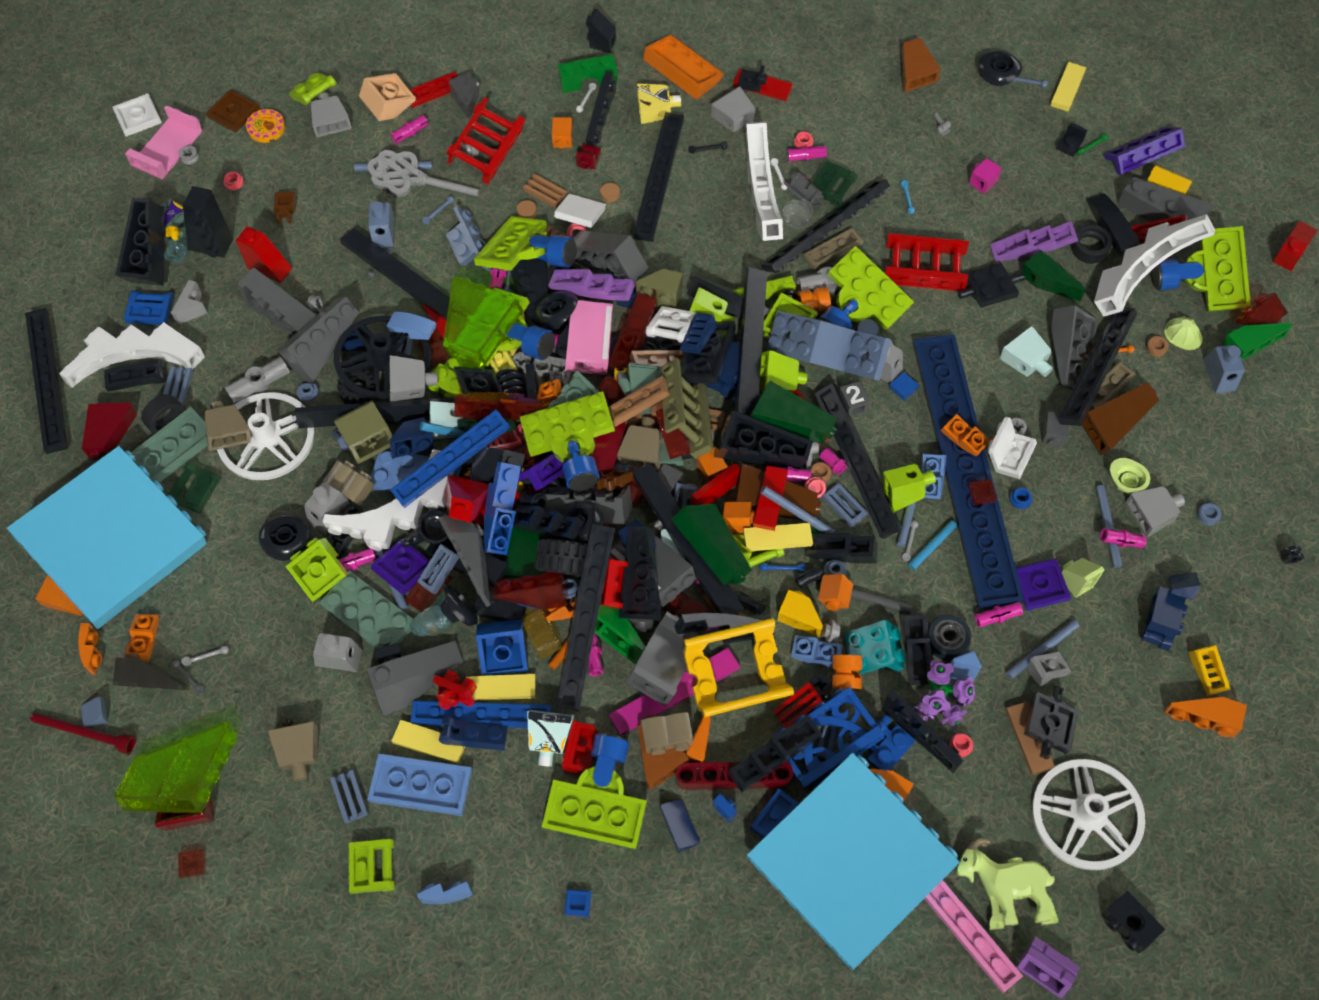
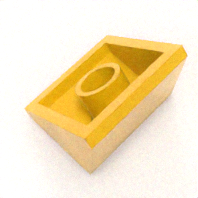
(1169, 179)

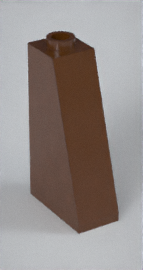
(1114, 419)
(751, 484)

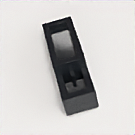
(843, 548)
(916, 647)

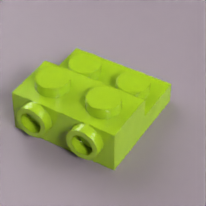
(789, 305)
(447, 380)
(317, 568)

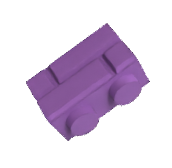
(1048, 967)

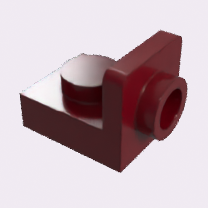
(588, 157)

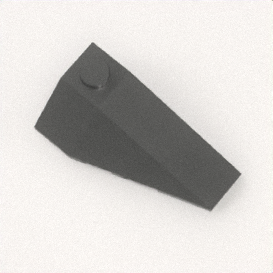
(1072, 334)
(471, 551)
(408, 677)

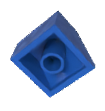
(502, 647)

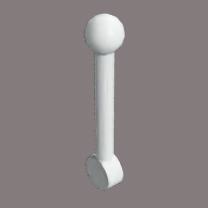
(592, 86)
(774, 162)

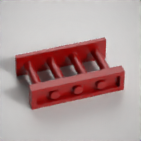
(496, 156)
(926, 278)

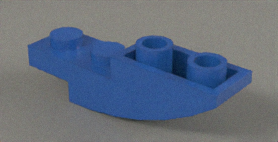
(498, 509)

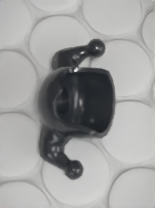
(428, 530)

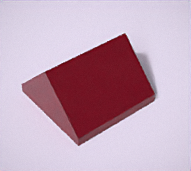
(175, 820)

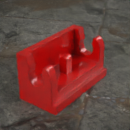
(613, 584)
(579, 748)

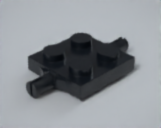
(991, 285)
(1051, 722)

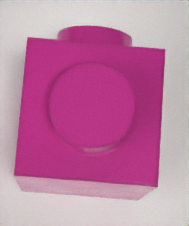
(985, 175)

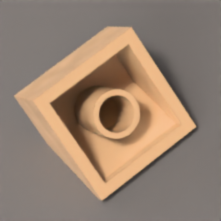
(386, 96)

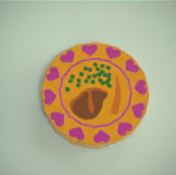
(265, 125)

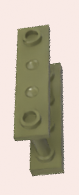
(696, 412)

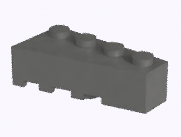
(1159, 203)
(610, 253)
(273, 302)
(316, 341)
(614, 504)

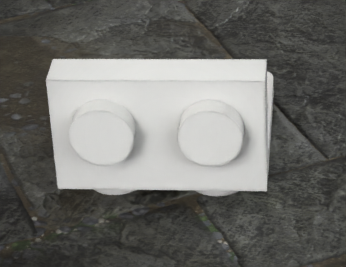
(1010, 450)

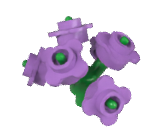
(936, 700)

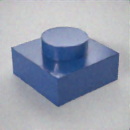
(725, 807)

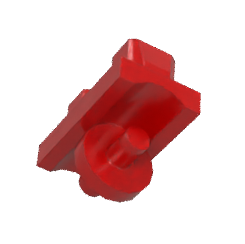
(451, 693)

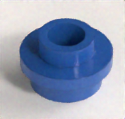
(1025, 494)

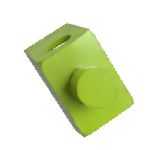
(710, 304)
(780, 370)
(906, 485)

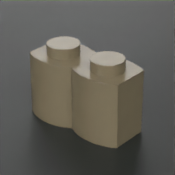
(350, 483)
(667, 733)

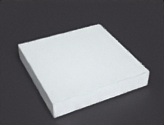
(137, 114)
(579, 210)

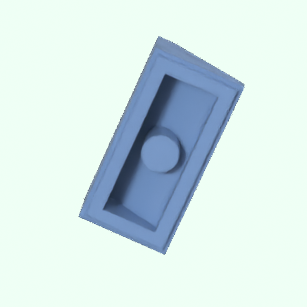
(965, 666)

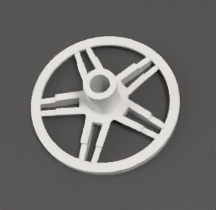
(267, 434)
(1089, 814)

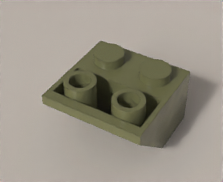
(664, 286)
(364, 432)

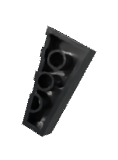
(205, 224)
(143, 244)
(761, 443)

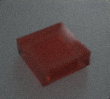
(982, 492)
(191, 863)

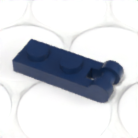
(473, 734)

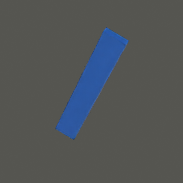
(450, 458)
(487, 713)

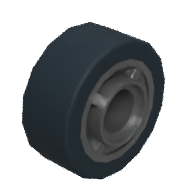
(952, 626)

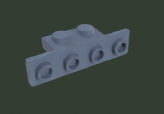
(465, 238)

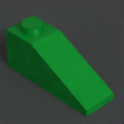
(1254, 338)
(618, 633)

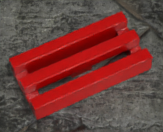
(783, 717)

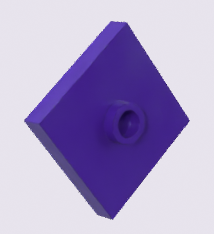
(400, 567)
(1042, 584)

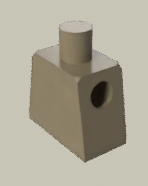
(225, 427)
(641, 445)
(295, 748)

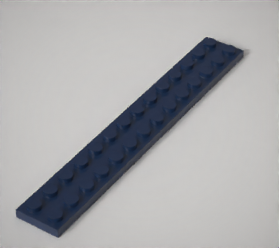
(980, 525)

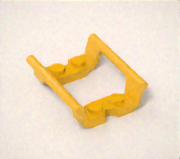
(763, 652)

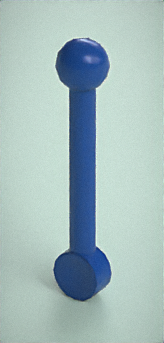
(800, 568)

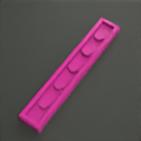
(630, 715)

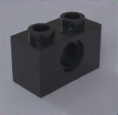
(1147, 927)

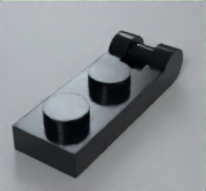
(134, 375)

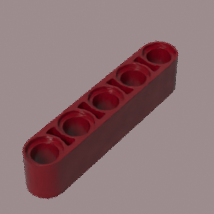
(722, 780)

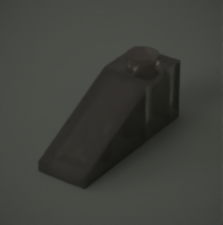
(142, 673)

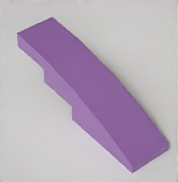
(1029, 244)
(590, 285)

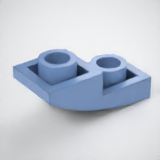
(414, 325)
(937, 465)
(813, 651)
(436, 895)

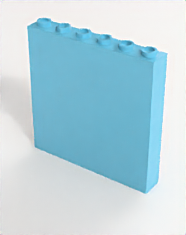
(108, 536)
(853, 860)

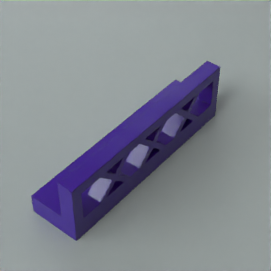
(1146, 149)
(543, 471)

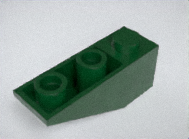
(1049, 276)

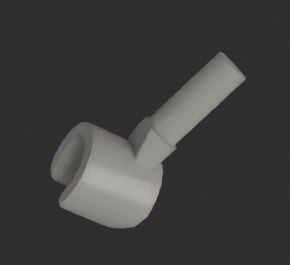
(943, 127)
(814, 450)

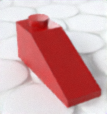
(1295, 246)

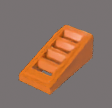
(697, 751)

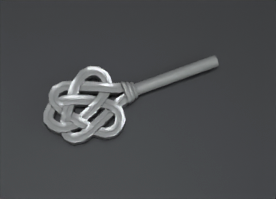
(399, 180)

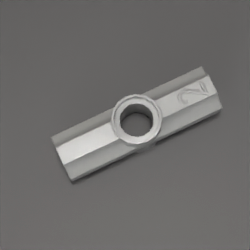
(817, 280)
(266, 374)

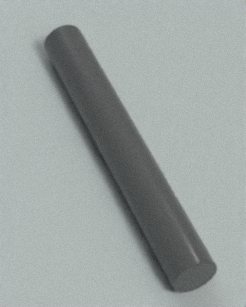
(882, 601)

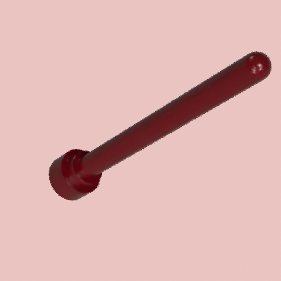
(123, 743)

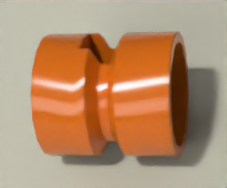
(817, 300)
(847, 671)

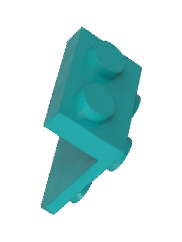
(877, 645)

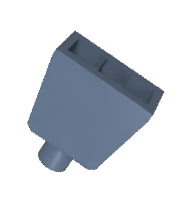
(382, 217)
(1224, 368)

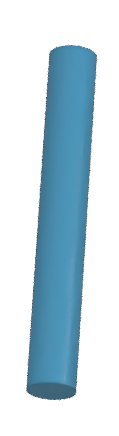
(441, 429)
(932, 545)

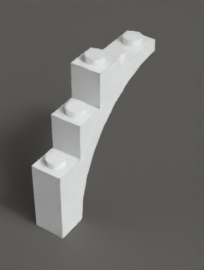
(759, 176)
(1161, 242)
(131, 344)
(379, 524)

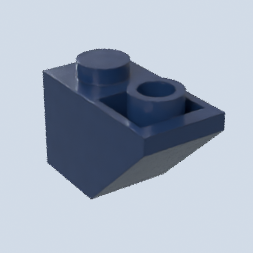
(410, 439)

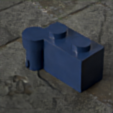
(729, 374)
(1164, 618)

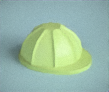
(1183, 333)
(1129, 475)

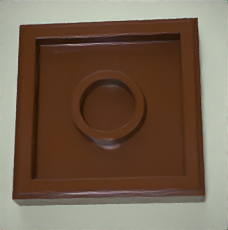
(232, 110)

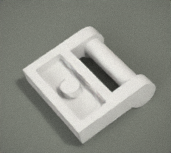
(672, 319)

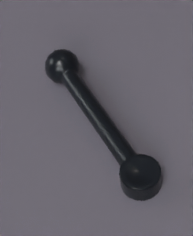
(692, 149)

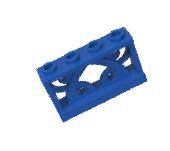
(861, 739)

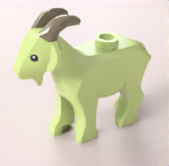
(1008, 883)

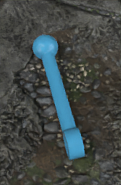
(904, 184)

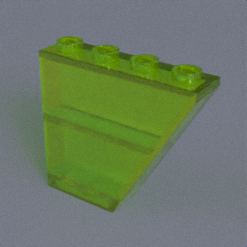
(477, 321)
(177, 774)

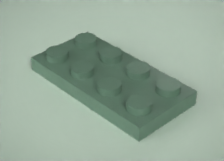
(172, 445)
(366, 612)

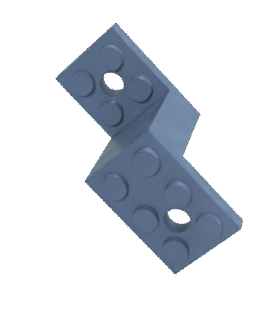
(828, 345)

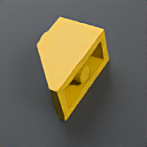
(800, 613)

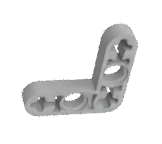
(564, 376)

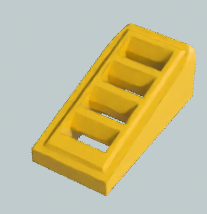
(1199, 665)

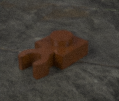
(284, 204)
(615, 480)

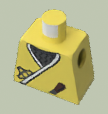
(655, 102)

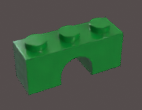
(574, 73)

